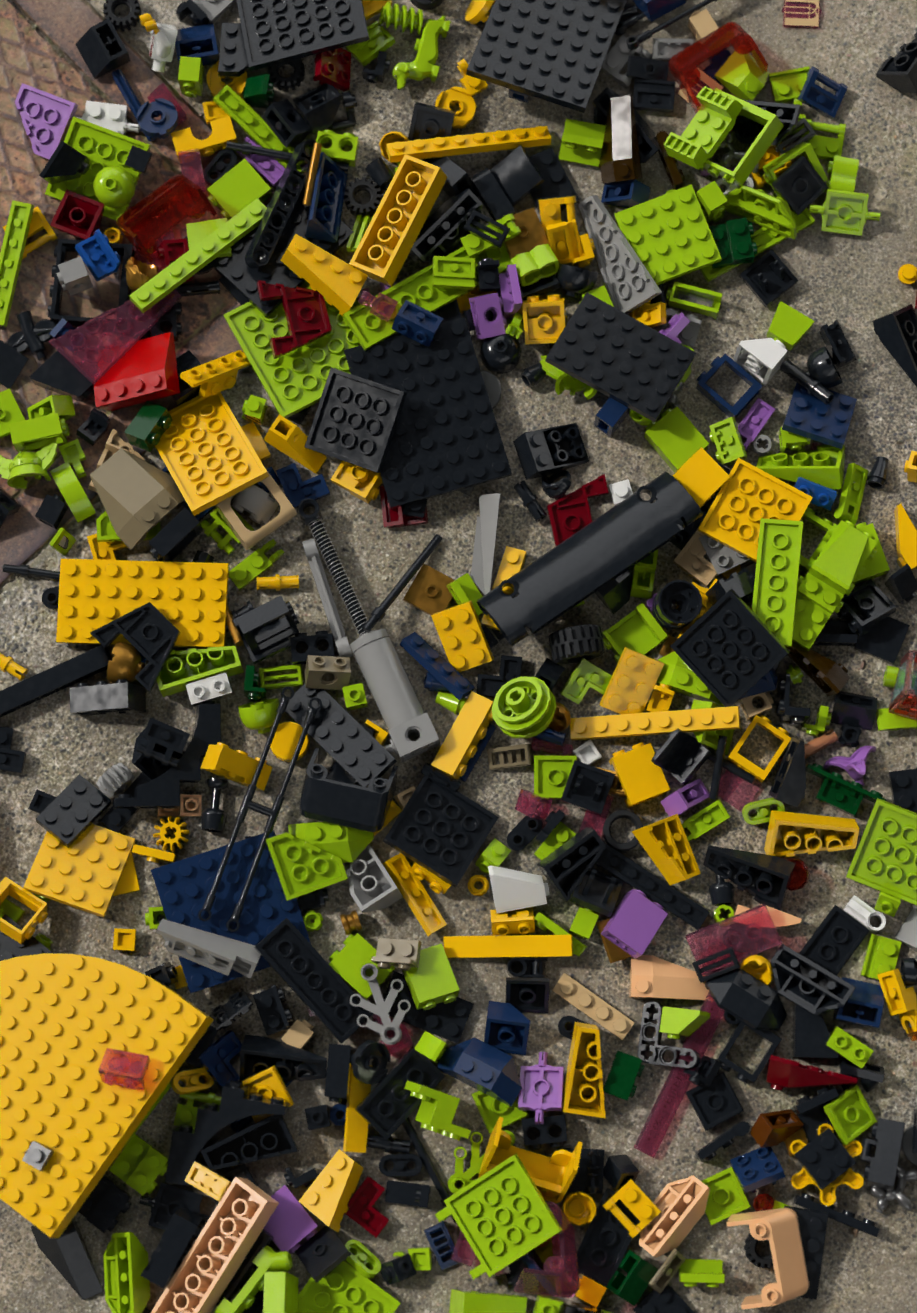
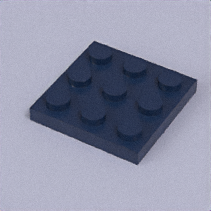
(817, 421)

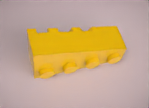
(325, 273)
(808, 833)
(583, 1080)

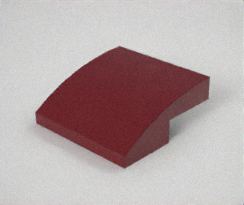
(395, 517)

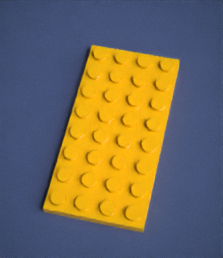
(103, 590)

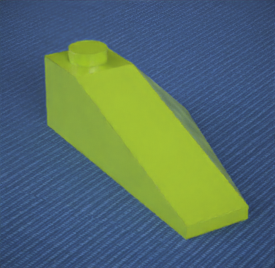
(820, 466)

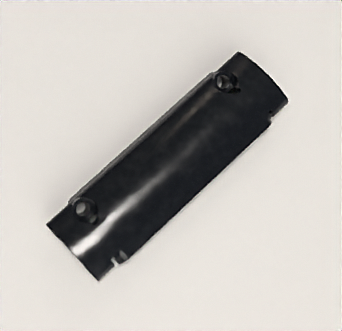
(590, 558)

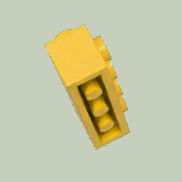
(464, 736)

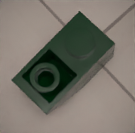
(259, 91)

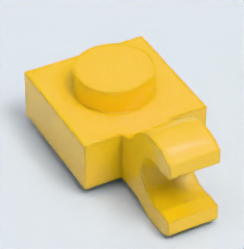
(470, 83)

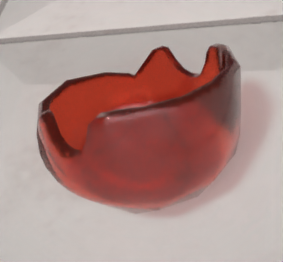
(800, 875)

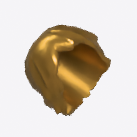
(139, 273)

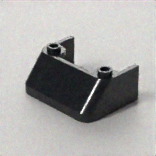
(345, 802)

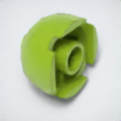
(114, 186)
(259, 715)

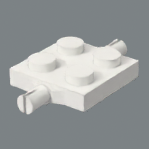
(109, 117)

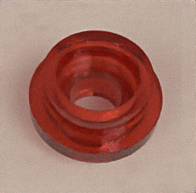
(763, 1202)

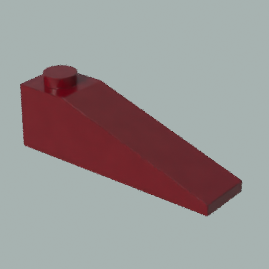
(792, 1074)

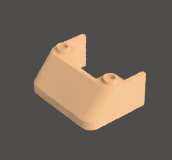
(787, 1252)

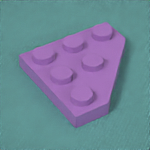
(44, 118)

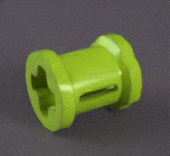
(724, 908)

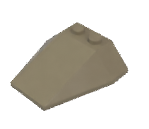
(135, 495)

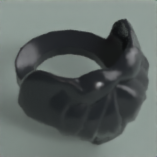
(558, 489)

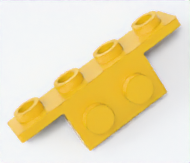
(216, 374)

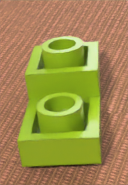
(892, 722)

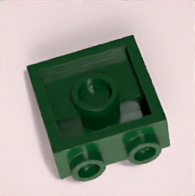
(734, 242)

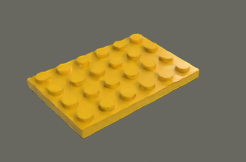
(208, 453)

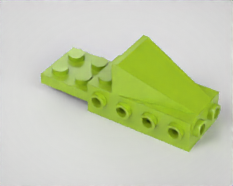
(830, 579)

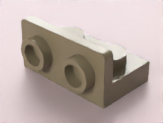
(397, 953)

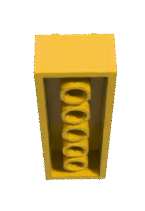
(398, 219)

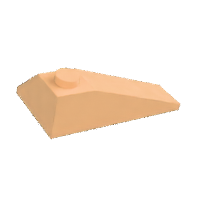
(662, 979)

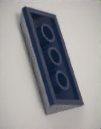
(326, 201)

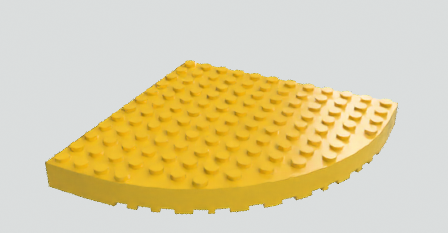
(53, 1037)

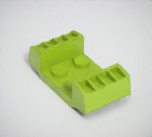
(705, 130)

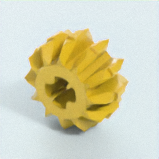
(178, 834)

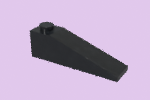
(291, 1062)

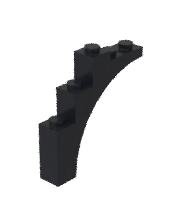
(234, 1105)

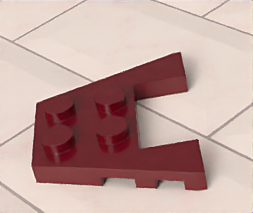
(304, 313)
(573, 511)

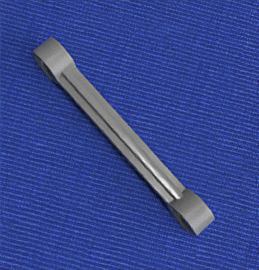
(327, 598)

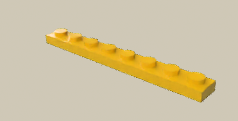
(469, 143)
(655, 723)

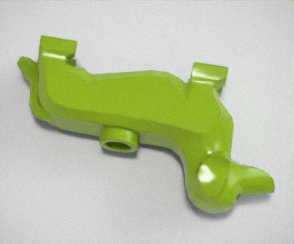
(426, 56)

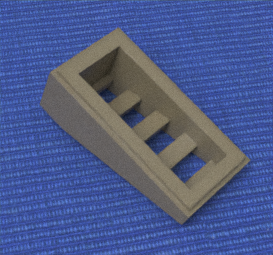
(511, 764)

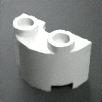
(255, 502)

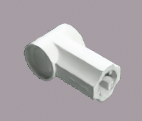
(862, 913)

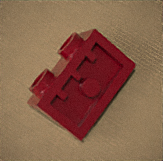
(171, 250)

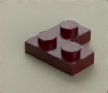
(361, 1208)

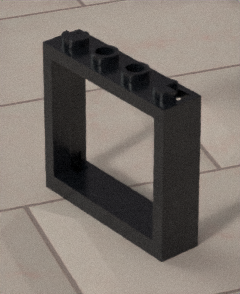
(56, 290)

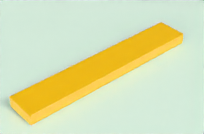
(508, 946)

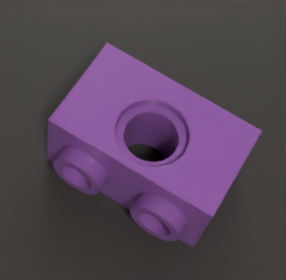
(479, 307)

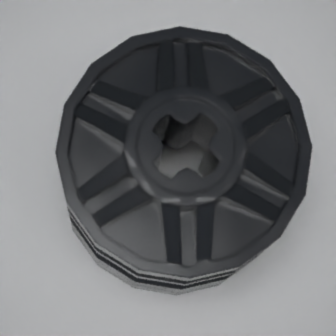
(679, 593)

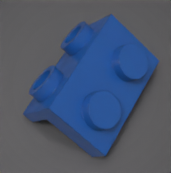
(98, 255)
(821, 495)

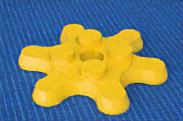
(849, 1177)

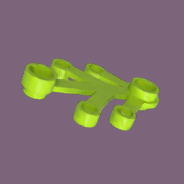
(475, 1162)

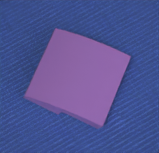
(510, 292)

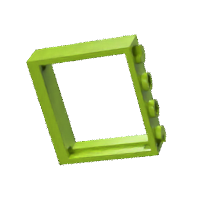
(771, 129)

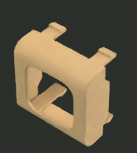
(251, 538)

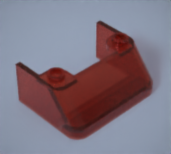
(684, 63)
(161, 212)

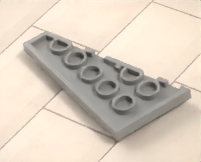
(620, 267)

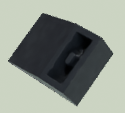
(550, 450)

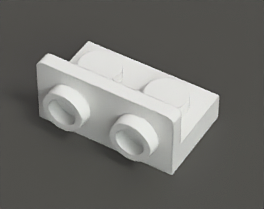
(208, 688)

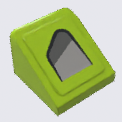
(62, 541)

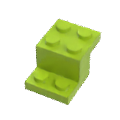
(437, 1111)

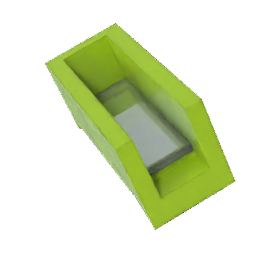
(694, 299)

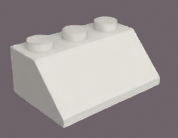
(761, 357)

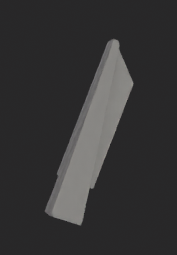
(485, 541)
(209, 949)

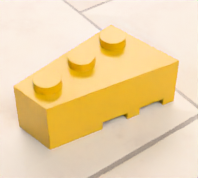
(669, 849)

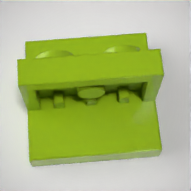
(582, 142)

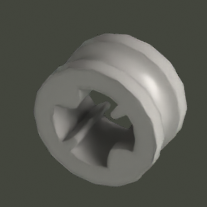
(761, 451)

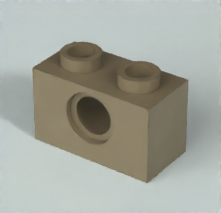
(327, 672)

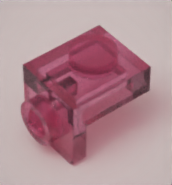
(533, 805)

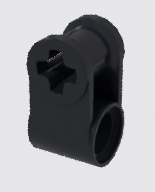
(529, 967)

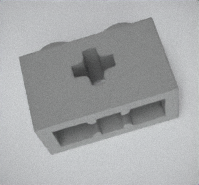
(74, 276)

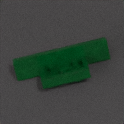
(840, 793)

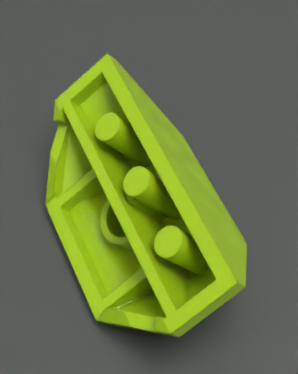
(762, 209)
(683, 680)
(333, 838)
(123, 1265)

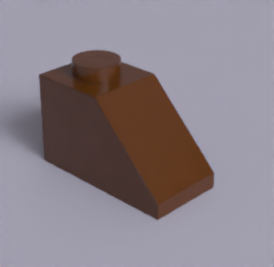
(775, 1127)

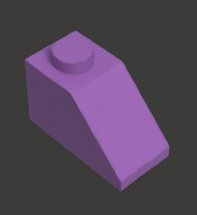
(685, 798)

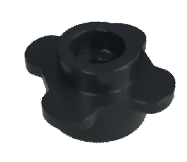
(855, 732)

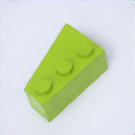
(486, 1302)

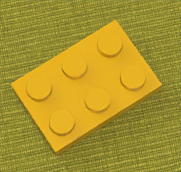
(462, 636)
(631, 683)

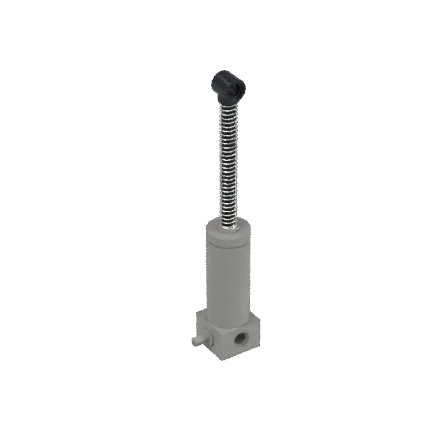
(377, 659)

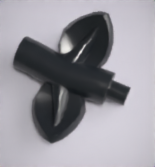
(31, 335)

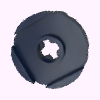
(157, 128)

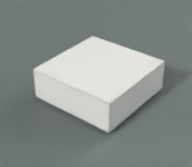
(587, 753)

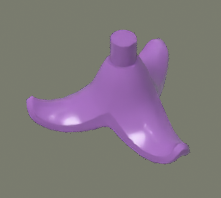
(852, 765)

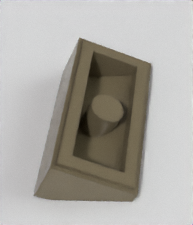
(667, 1271)

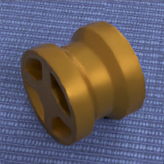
(351, 922)

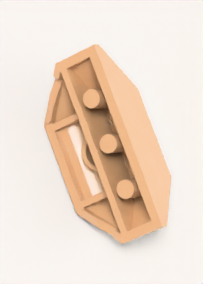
(681, 1207)

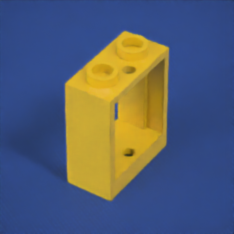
(747, 765)
(8, 887)

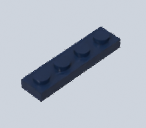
(437, 665)

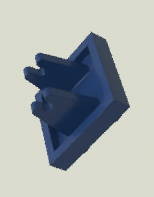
(757, 1169)

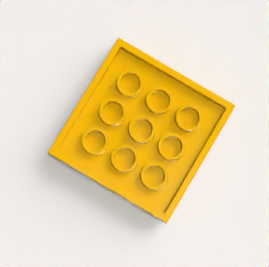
(744, 501)
(84, 872)

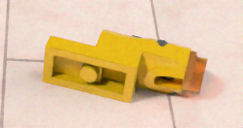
(900, 1000)

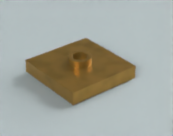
(531, 233)
(429, 591)

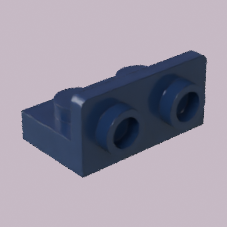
(417, 323)

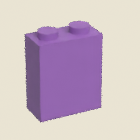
(634, 923)
(290, 1221)

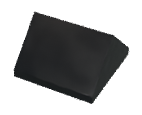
(528, 994)

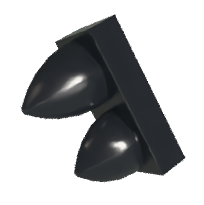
(869, 1074)

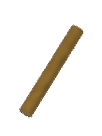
(312, 174)
(233, 629)

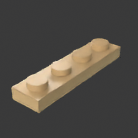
(593, 1006)

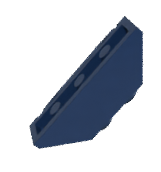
(483, 1069)

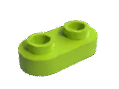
(762, 810)
(361, 1258)

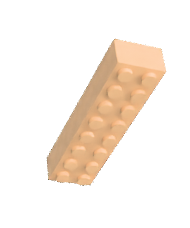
(218, 1250)

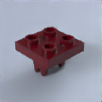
(333, 68)

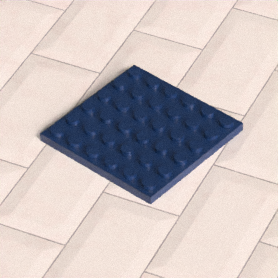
(185, 887)

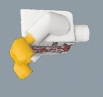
(162, 41)

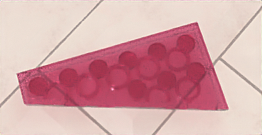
(109, 336)

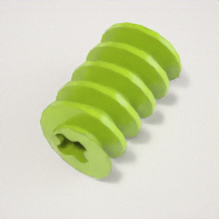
(401, 17)

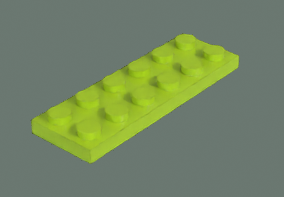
(778, 576)

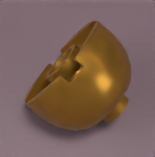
(125, 663)

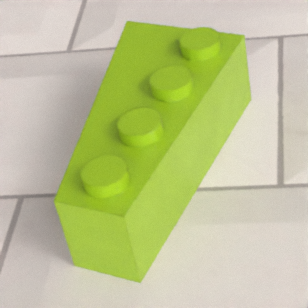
(197, 664)

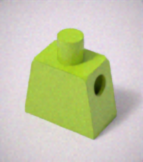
(789, 326)

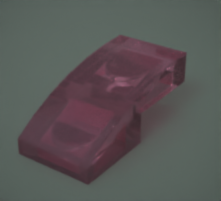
(597, 821)

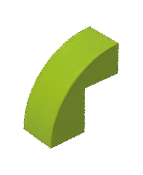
(72, 492)

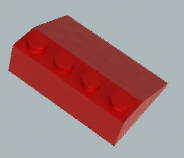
(140, 375)

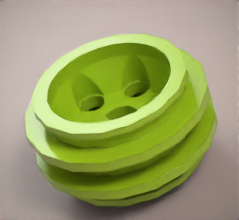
(518, 712)

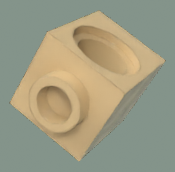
(701, 24)
(750, 711)
(298, 1034)

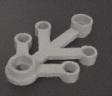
(381, 1008)

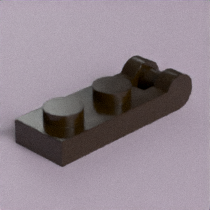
(675, 176)

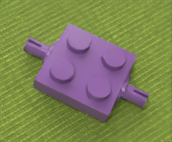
(541, 1088)

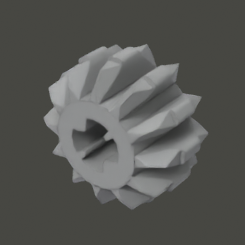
(115, 780)

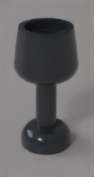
(213, 818)
(721, 892)

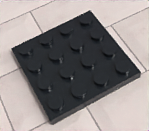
(355, 420)
(729, 648)
(440, 830)

